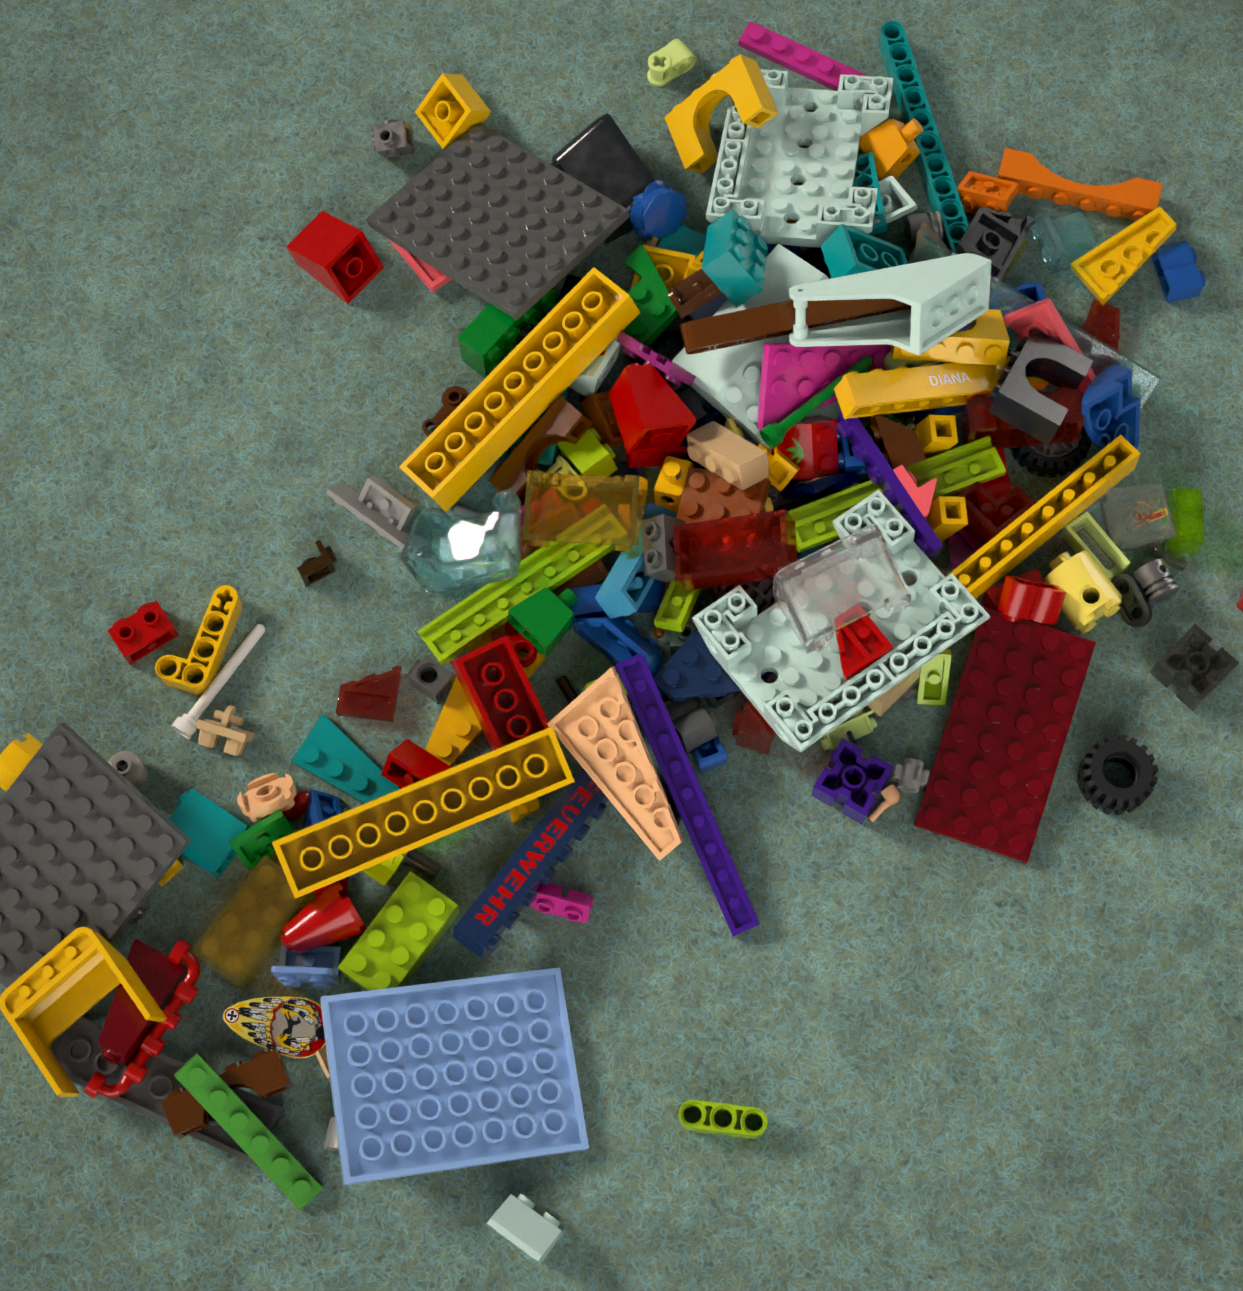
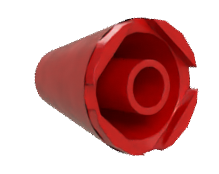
(323, 921)

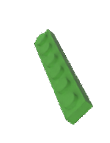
(248, 1131)

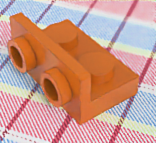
(986, 191)

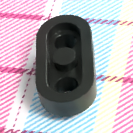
(1132, 601)

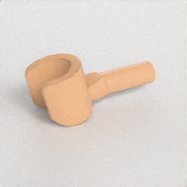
(891, 797)

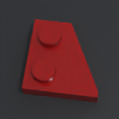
(860, 646)

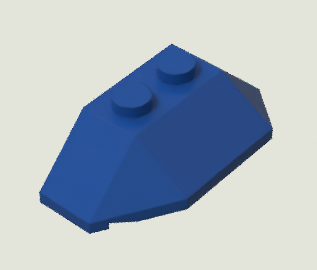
(618, 641)

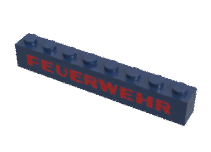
(531, 866)

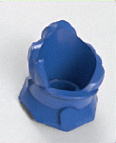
(657, 210)

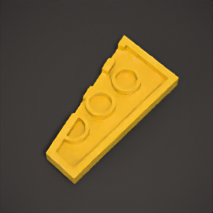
(1119, 257)

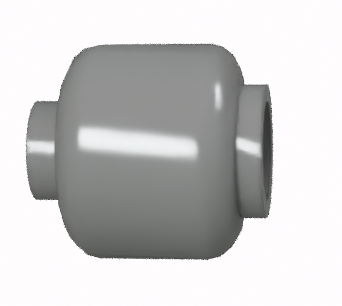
(130, 767)

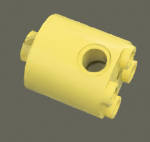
(1083, 580)

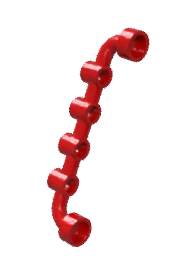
(153, 1043)

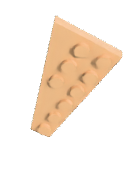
(611, 749)

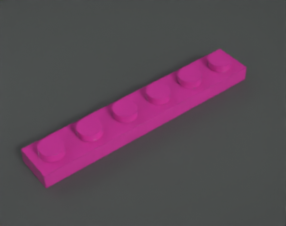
(794, 56)

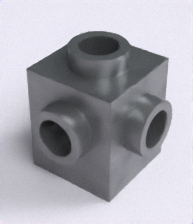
(393, 139)

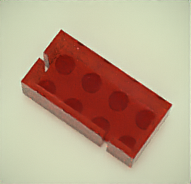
(979, 423)
(734, 549)

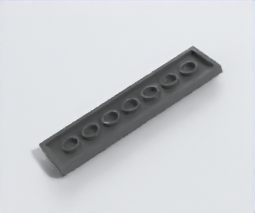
(81, 1057)

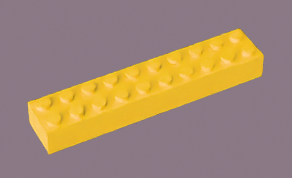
(520, 389)
(422, 812)

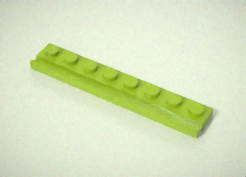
(954, 473)
(489, 605)

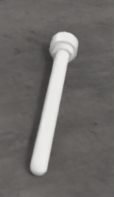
(186, 724)

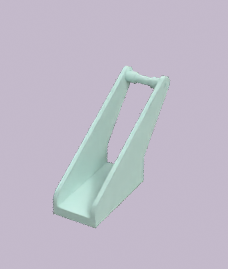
(941, 293)

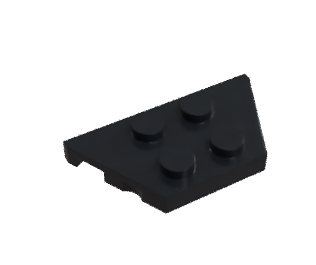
(994, 237)

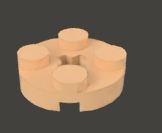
(267, 796)

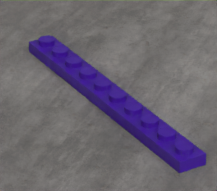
(687, 794)

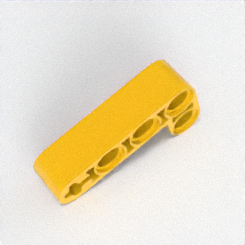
(205, 639)

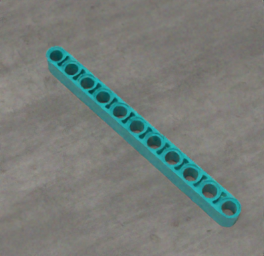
(935, 158)

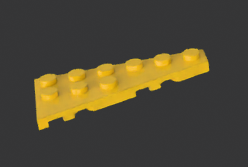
(457, 722)

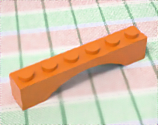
(1126, 199)

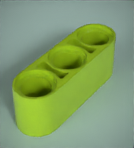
(737, 1113)

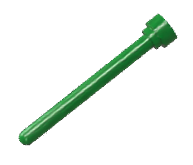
(774, 434)

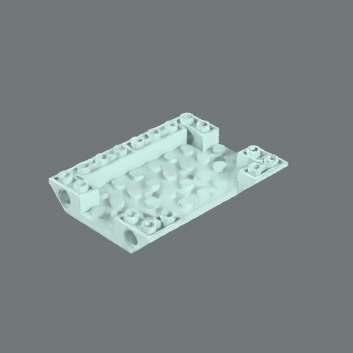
(761, 165)
(810, 687)

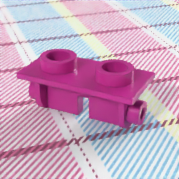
(573, 907)

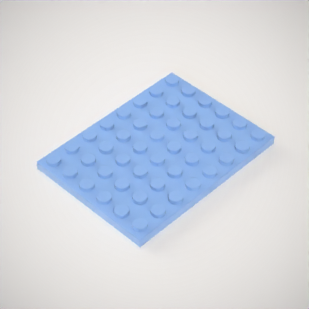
(452, 1075)

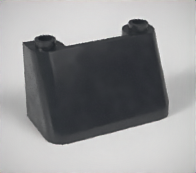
(607, 164)

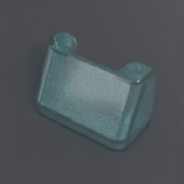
(465, 551)

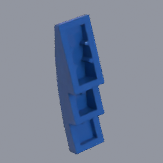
(589, 607)

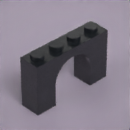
(1019, 402)

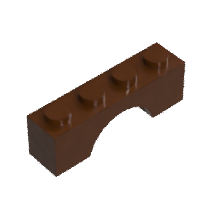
(559, 424)
(263, 1074)

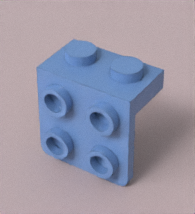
(312, 967)

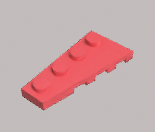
(1047, 320)

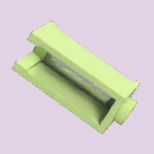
(1085, 534)

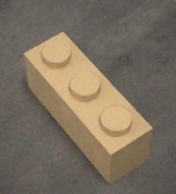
(728, 455)

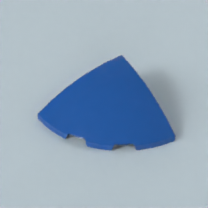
(1111, 408)

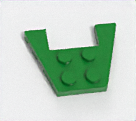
(650, 298)

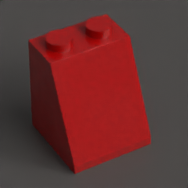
(335, 255)
(648, 410)

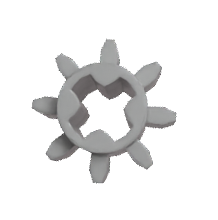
(910, 775)

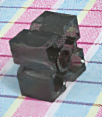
(1195, 651)

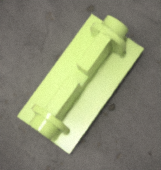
(858, 725)

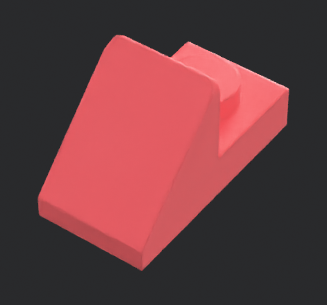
(920, 495)

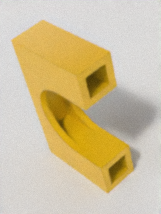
(691, 118)
(982, 344)
(937, 436)

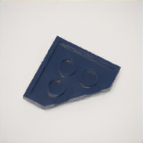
(695, 673)

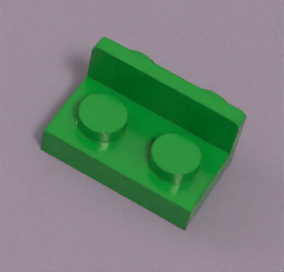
(257, 840)

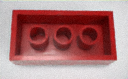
(500, 693)

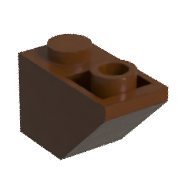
(896, 442)

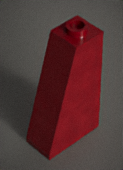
(125, 1024)

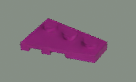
(673, 371)

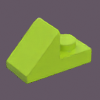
(934, 680)

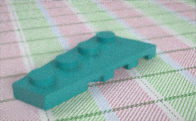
(340, 763)

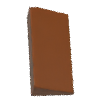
(601, 413)

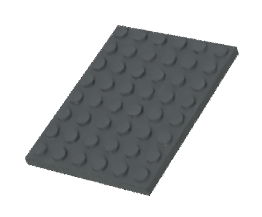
(498, 220)
(74, 851)

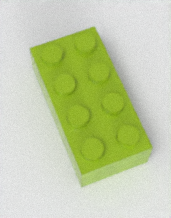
(400, 936)

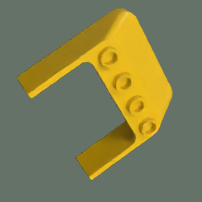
(62, 991)

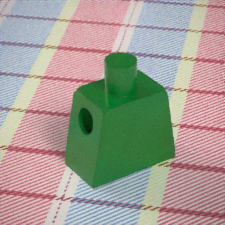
(544, 618)

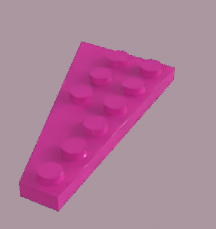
(798, 373)

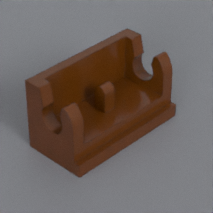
(693, 293)

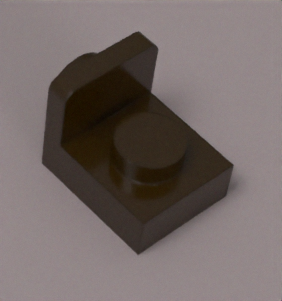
(317, 568)

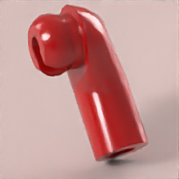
(299, 808)

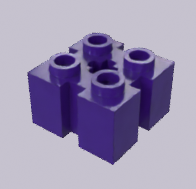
(848, 763)

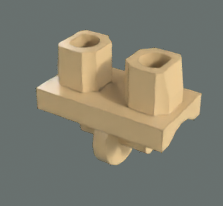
(235, 736)

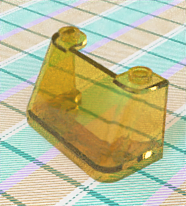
(584, 509)

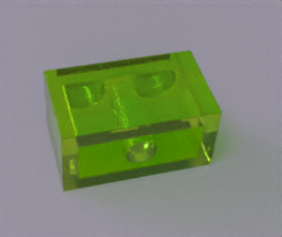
(1187, 518)

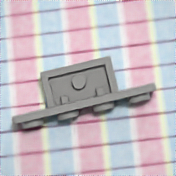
(377, 506)

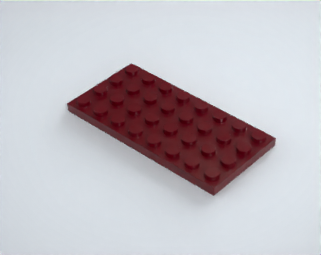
(1005, 735)

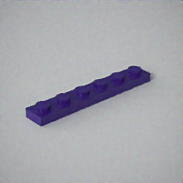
(883, 475)

